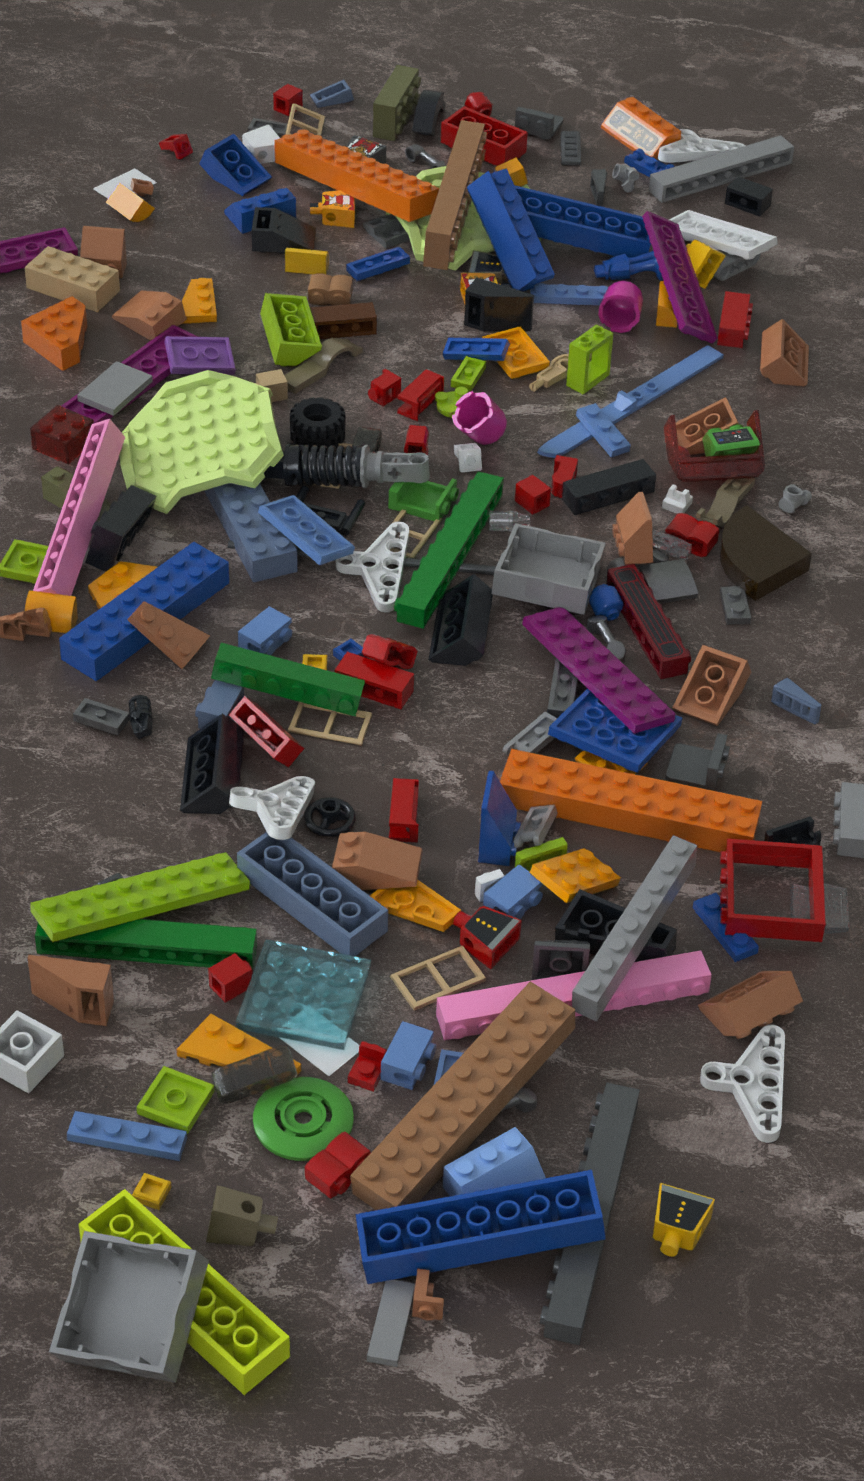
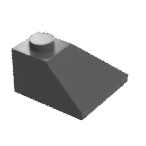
(559, 958)

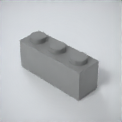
(849, 820)

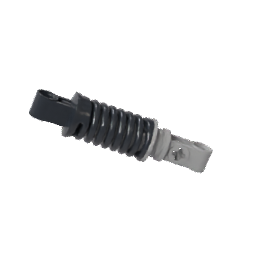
(347, 466)

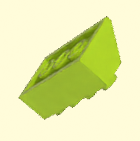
(289, 328)

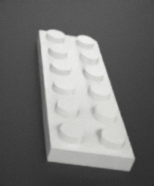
(723, 235)

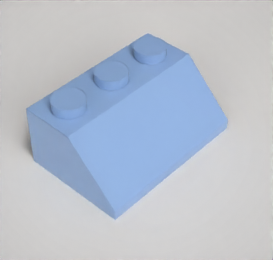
(495, 1164)

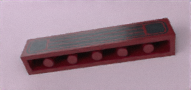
(649, 622)

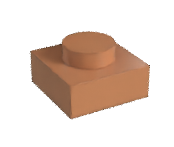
(141, 187)

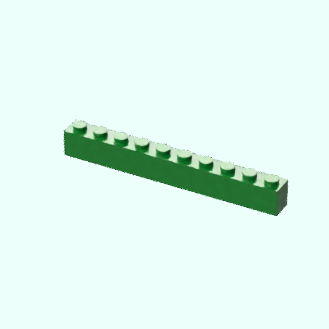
(449, 550)

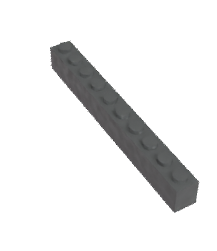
(579, 1263)

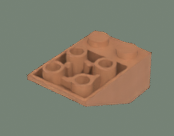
(73, 987)

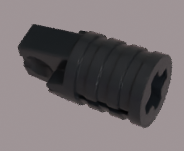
(140, 716)

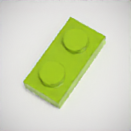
(468, 373)
(540, 853)

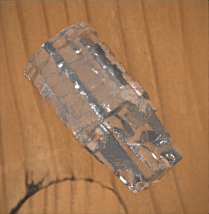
(506, 520)
(671, 545)

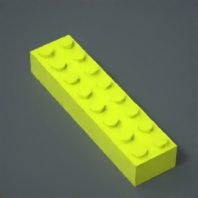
(225, 1324)

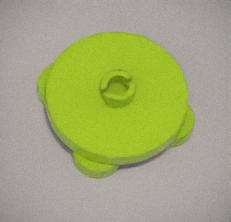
(447, 401)

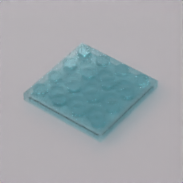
(304, 994)

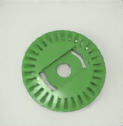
(299, 1095)

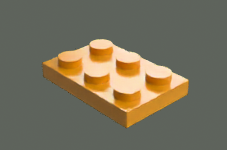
(522, 355)
(575, 871)

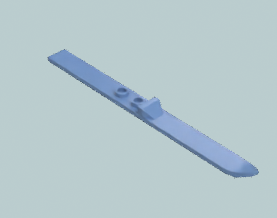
(630, 402)

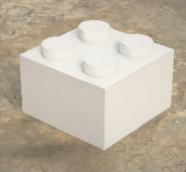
(27, 1051)

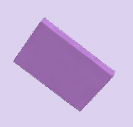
(199, 354)

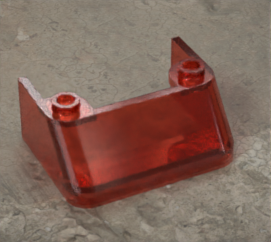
(713, 467)

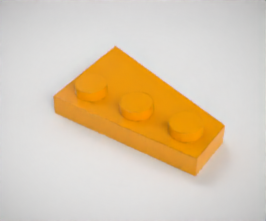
(199, 301)
(418, 905)

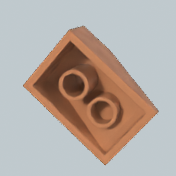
(151, 313)
(694, 427)
(712, 685)
(376, 861)

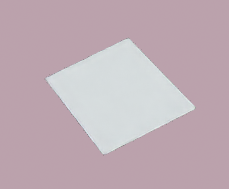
(108, 187)
(323, 1057)

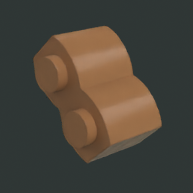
(330, 289)

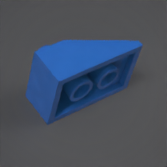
(234, 166)
(497, 824)

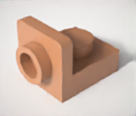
(424, 1304)

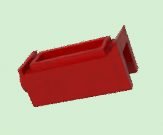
(420, 394)
(404, 810)

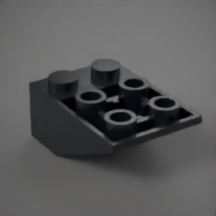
(277, 231)
(497, 307)

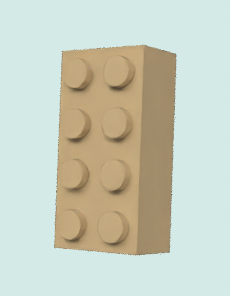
(67, 275)

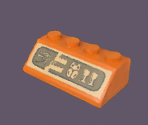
(639, 127)

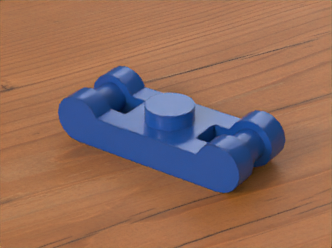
(645, 163)

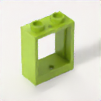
(584, 374)

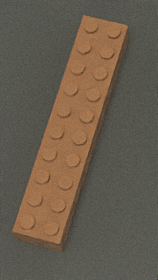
(453, 197)
(464, 1100)

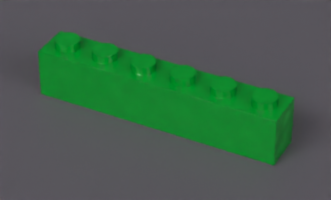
(287, 679)

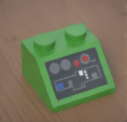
(730, 441)

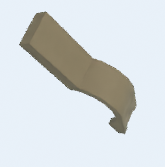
(319, 363)
(726, 501)

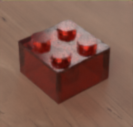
(61, 434)

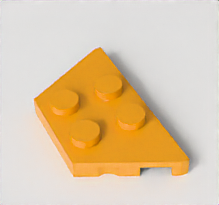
(116, 581)

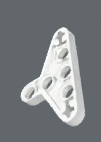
(694, 148)
(380, 554)
(278, 806)
(754, 1092)

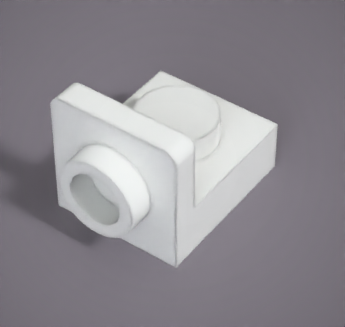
(469, 457)

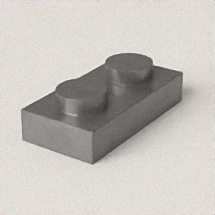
(278, 127)
(735, 605)
(101, 716)

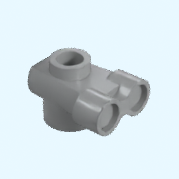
(626, 175)
(793, 498)

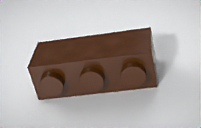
(345, 320)

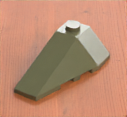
(56, 486)

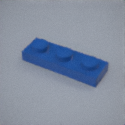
(378, 263)
(479, 348)
(737, 946)

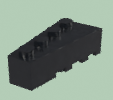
(119, 527)
(593, 918)

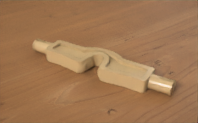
(553, 373)

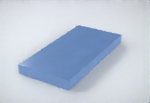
(306, 529)

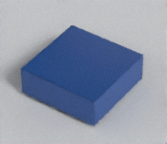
(348, 646)

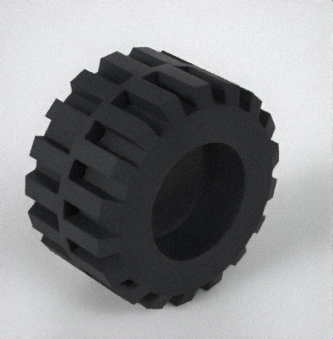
(317, 422)

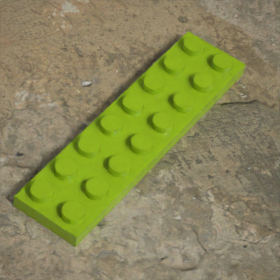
(139, 896)

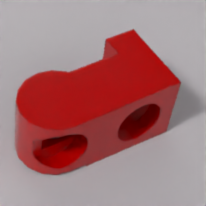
(564, 469)

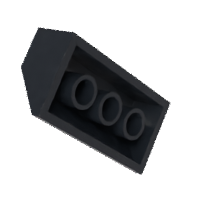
(461, 623)
(212, 767)

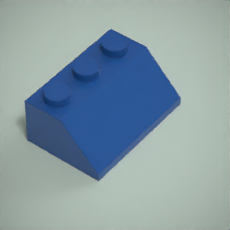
(242, 212)

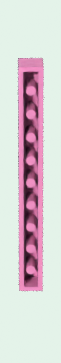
(80, 509)
(644, 984)

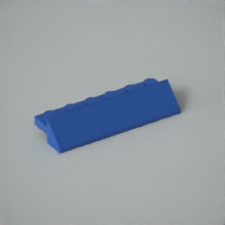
(510, 230)

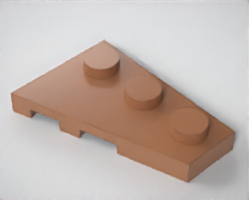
(168, 633)

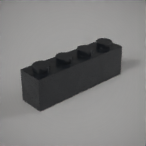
(608, 486)

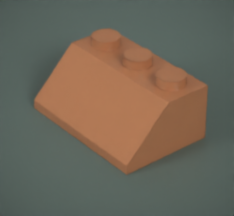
(784, 355)
(634, 532)
(752, 1003)

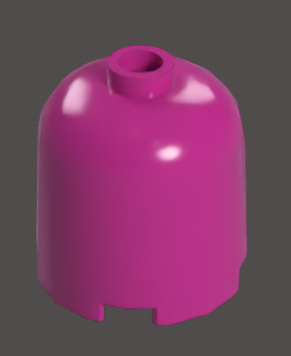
(621, 306)
(479, 418)

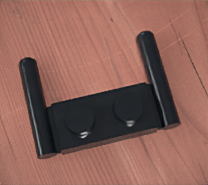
(336, 519)

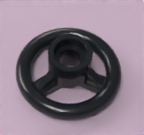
(331, 812)

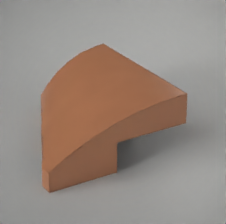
(27, 622)

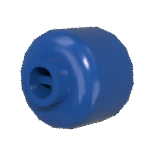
(606, 601)

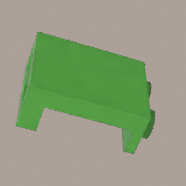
(424, 499)

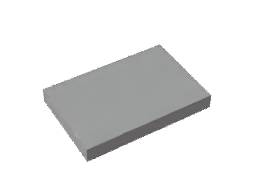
(114, 388)

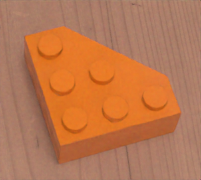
(58, 332)

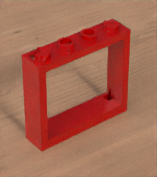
(774, 855)

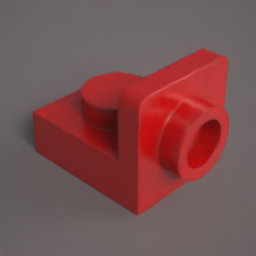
(179, 144)
(367, 1067)

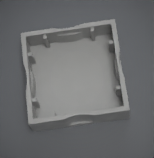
(548, 568)
(129, 1306)

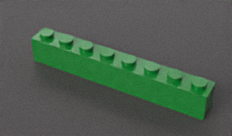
(157, 943)

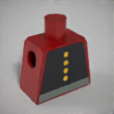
(487, 934)

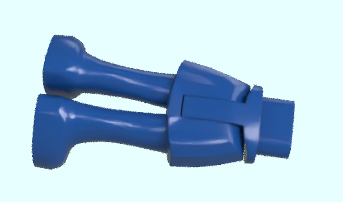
(622, 267)

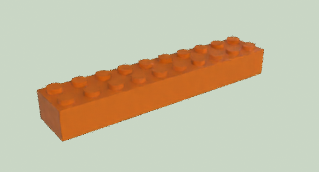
(356, 175)
(629, 801)

